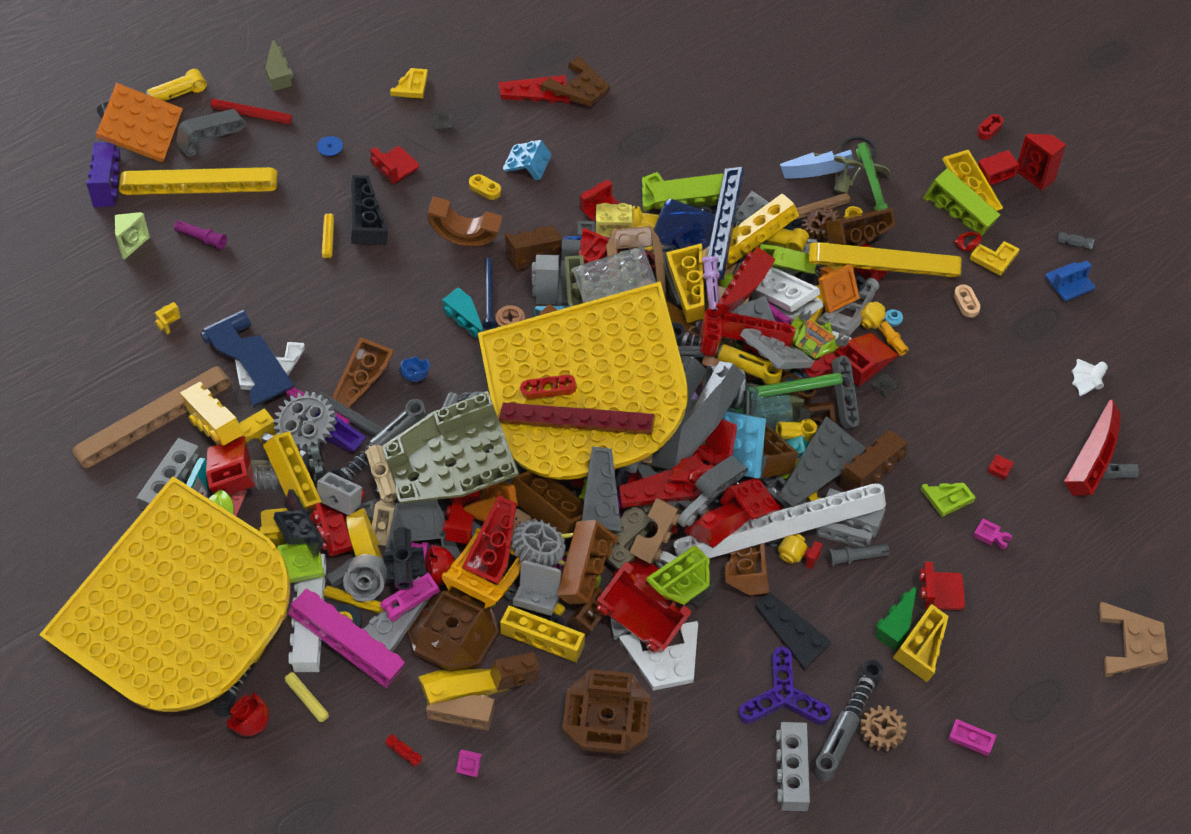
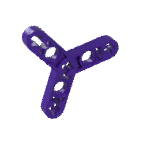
(775, 697)

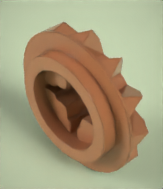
(515, 312)

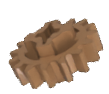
(872, 726)

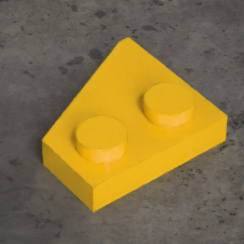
(412, 84)

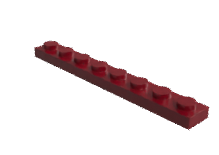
(577, 418)

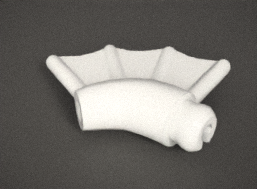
(1088, 376)

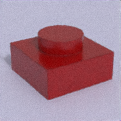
(1000, 467)
(812, 554)

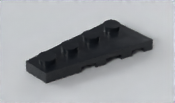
(797, 634)

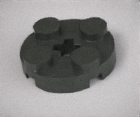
(316, 462)

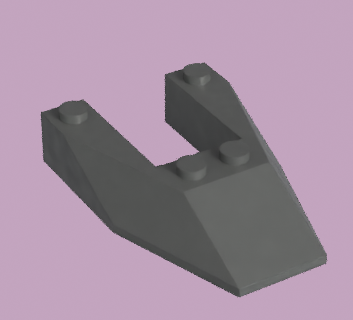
(702, 414)

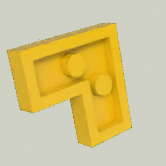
(995, 261)

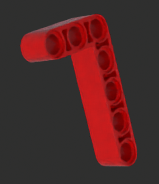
(732, 325)

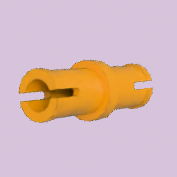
(893, 338)

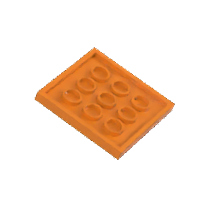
(139, 122)

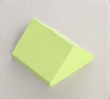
(130, 232)

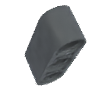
(721, 477)

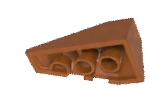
(363, 368)
(748, 570)

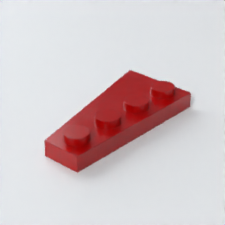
(656, 486)

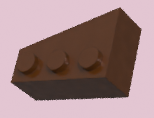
(777, 455)

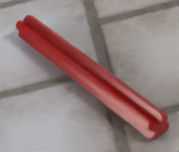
(252, 111)

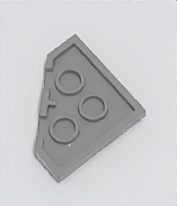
(774, 350)

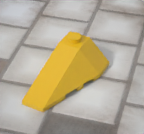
(968, 171)
(448, 685)

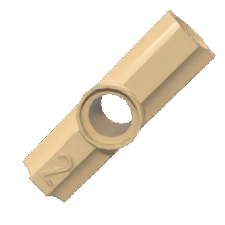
(379, 465)

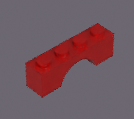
(460, 523)

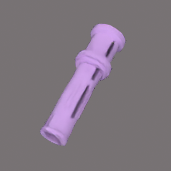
(711, 275)

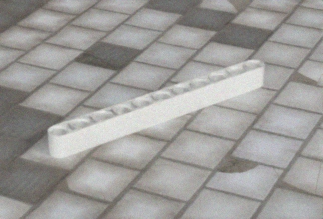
(794, 520)

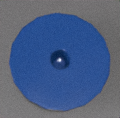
(329, 146)

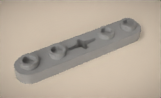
(699, 506)

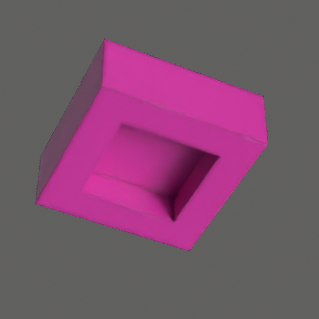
(469, 763)

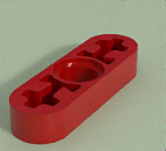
(541, 382)

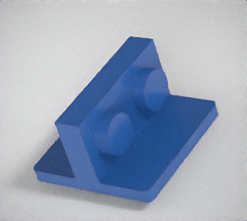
(1071, 280)

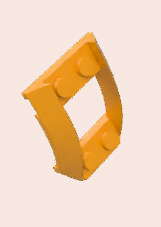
(475, 585)

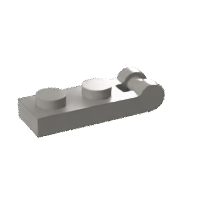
(845, 534)

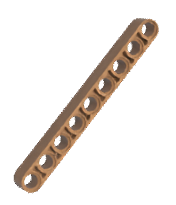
(145, 420)

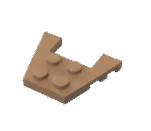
(1142, 639)

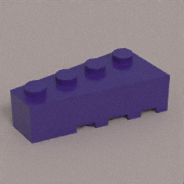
(103, 174)

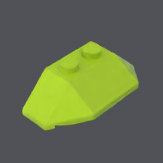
(683, 576)

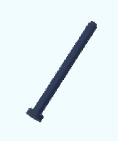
(489, 322)

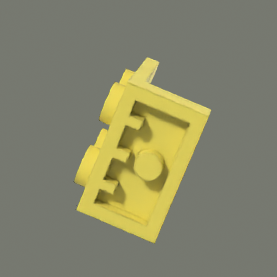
(612, 217)

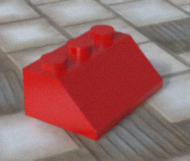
(1040, 159)

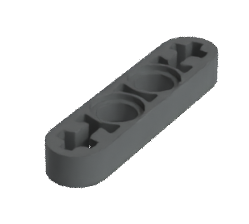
(848, 392)

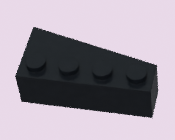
(365, 215)

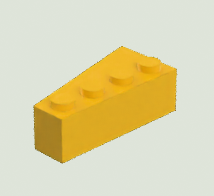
(687, 275)

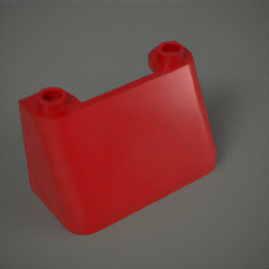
(641, 609)

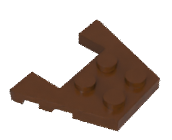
(584, 88)

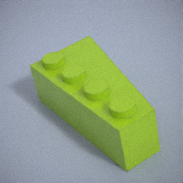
(691, 191)
(962, 202)

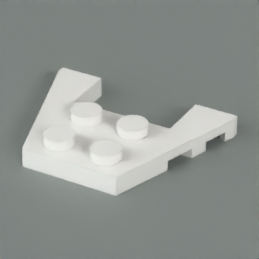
(292, 355)
(672, 666)

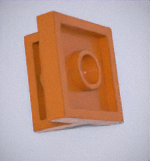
(838, 287)

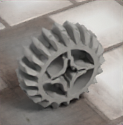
(538, 543)

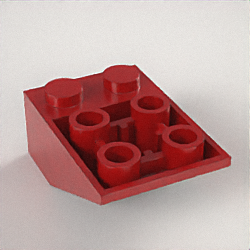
(866, 356)
(229, 467)

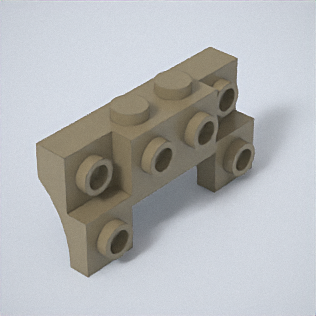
(632, 523)

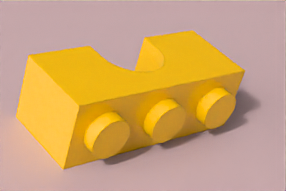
(257, 426)

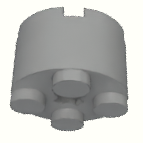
(365, 567)

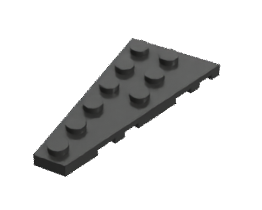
(820, 462)

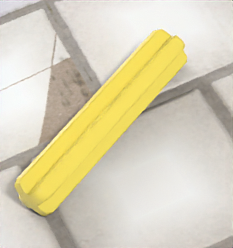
(306, 697)

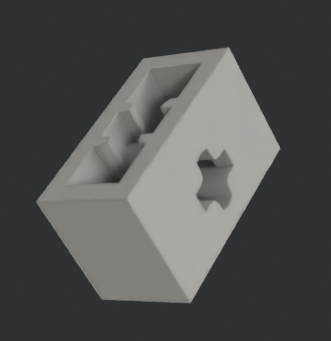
(339, 493)

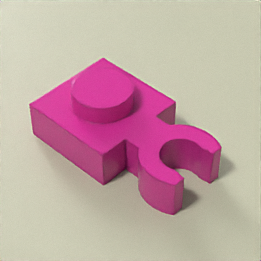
(989, 533)

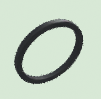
(859, 138)

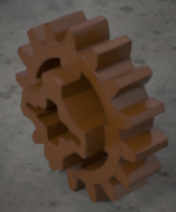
(815, 222)

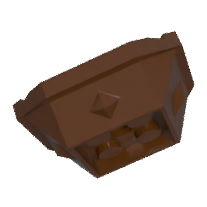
(457, 646)
(612, 695)

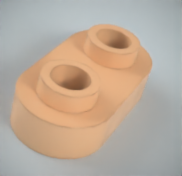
(968, 304)

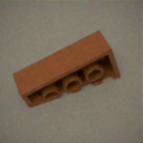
(585, 561)

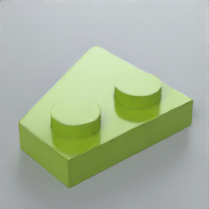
(647, 190)
(948, 497)

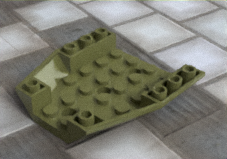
(445, 437)

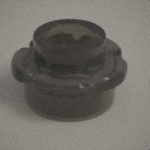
(801, 413)

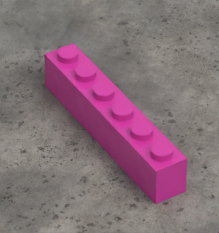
(346, 637)

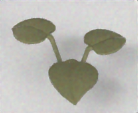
(843, 181)

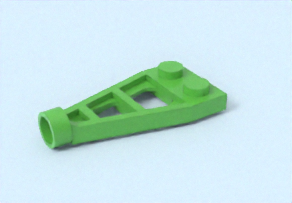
(864, 154)

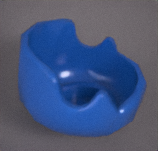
(414, 369)

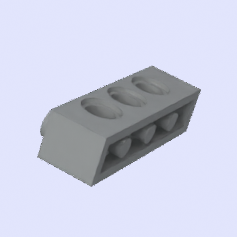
(170, 466)
(790, 798)

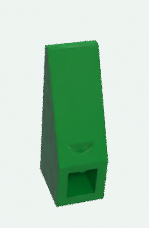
(895, 627)

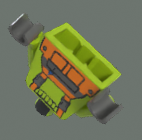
(813, 338)

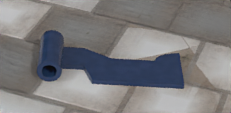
(252, 354)

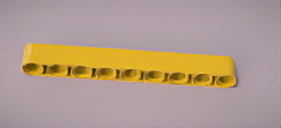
(198, 181)
(885, 259)

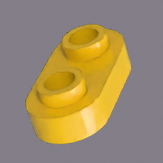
(483, 185)

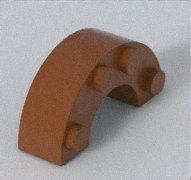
(461, 229)

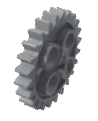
(305, 419)

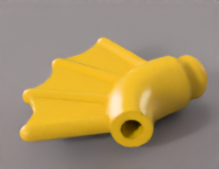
(643, 219)

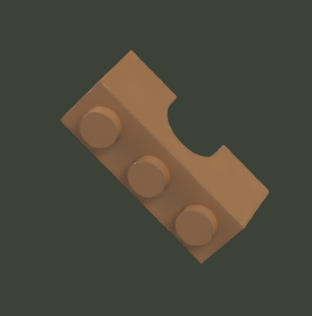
(650, 548)

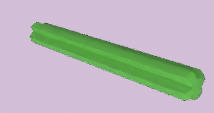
(799, 385)

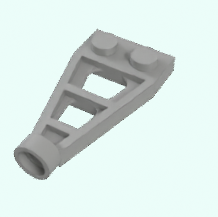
(848, 324)

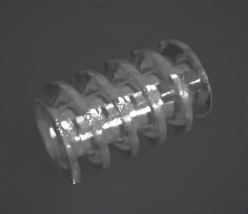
(265, 478)

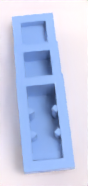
(814, 166)

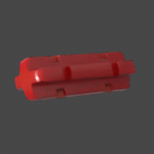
(403, 750)

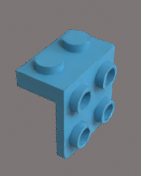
(530, 155)

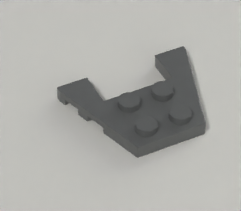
(425, 522)

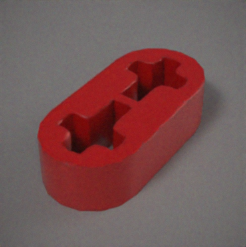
(982, 132)

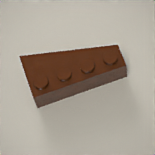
(860, 228)
(873, 462)

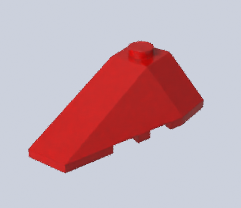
(718, 524)
(492, 546)

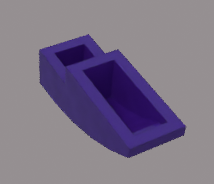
(344, 435)

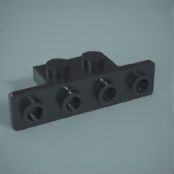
(297, 525)

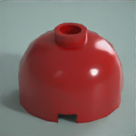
(437, 562)
(249, 715)

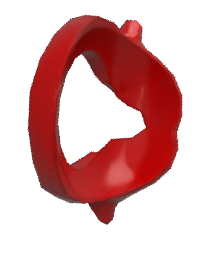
(972, 245)

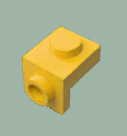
(166, 316)

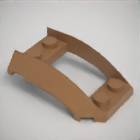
(636, 238)

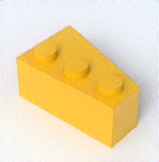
(923, 644)

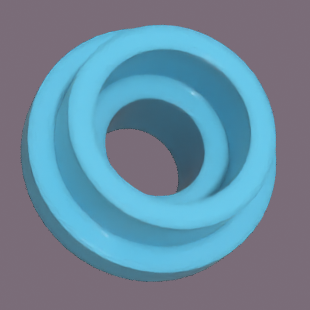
(894, 317)

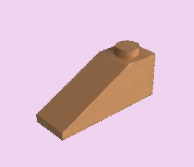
(466, 711)

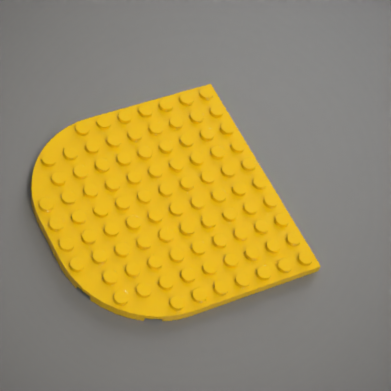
(621, 360)
(176, 604)

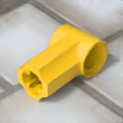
(791, 430)

